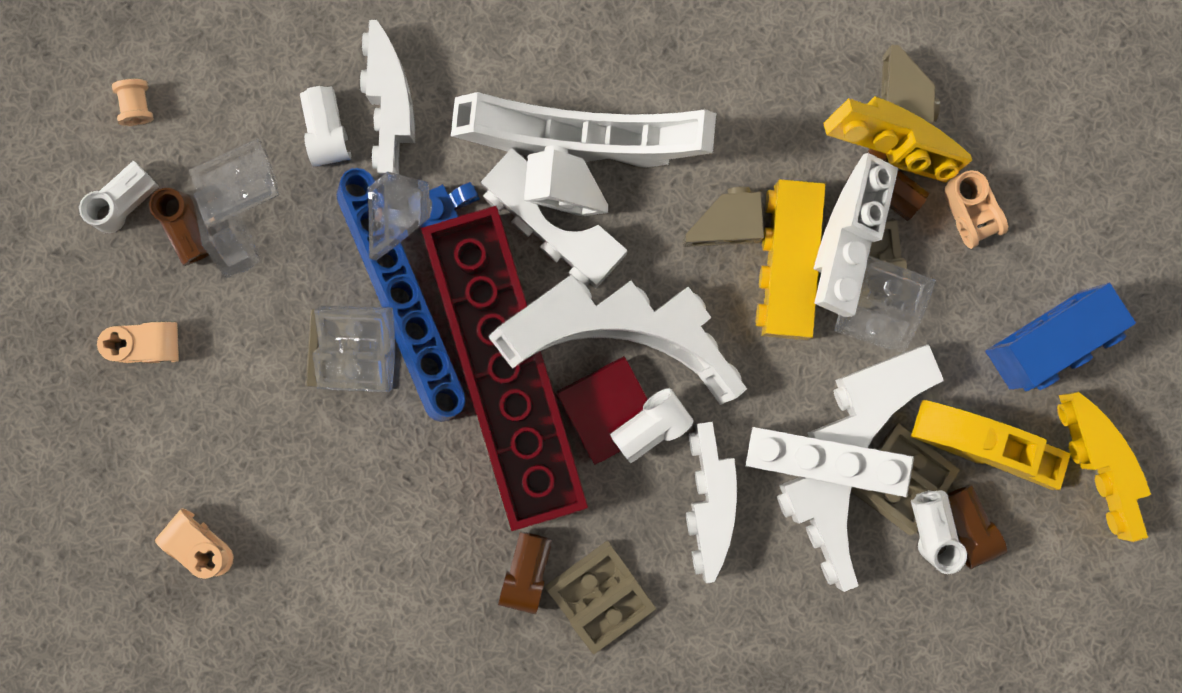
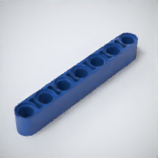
(415, 311)

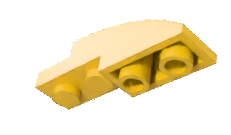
(901, 135)
(991, 444)
(1102, 447)

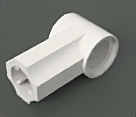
(325, 134)
(121, 194)
(660, 420)
(937, 530)

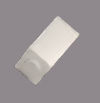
(562, 183)

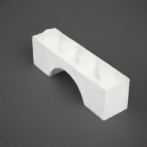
(589, 252)
(830, 461)

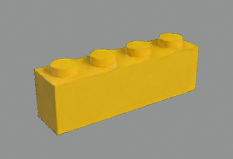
(792, 253)

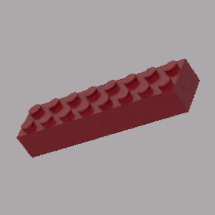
(514, 404)

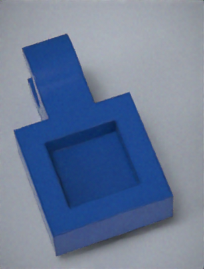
(445, 204)

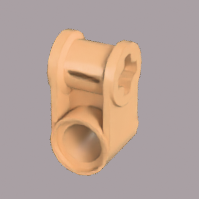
(975, 211)
(145, 343)
(189, 543)

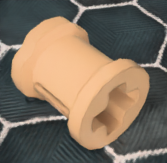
(132, 102)

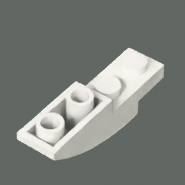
(386, 86)
(853, 226)
(715, 517)

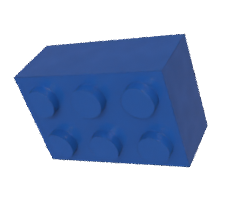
(1061, 338)

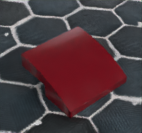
(603, 404)

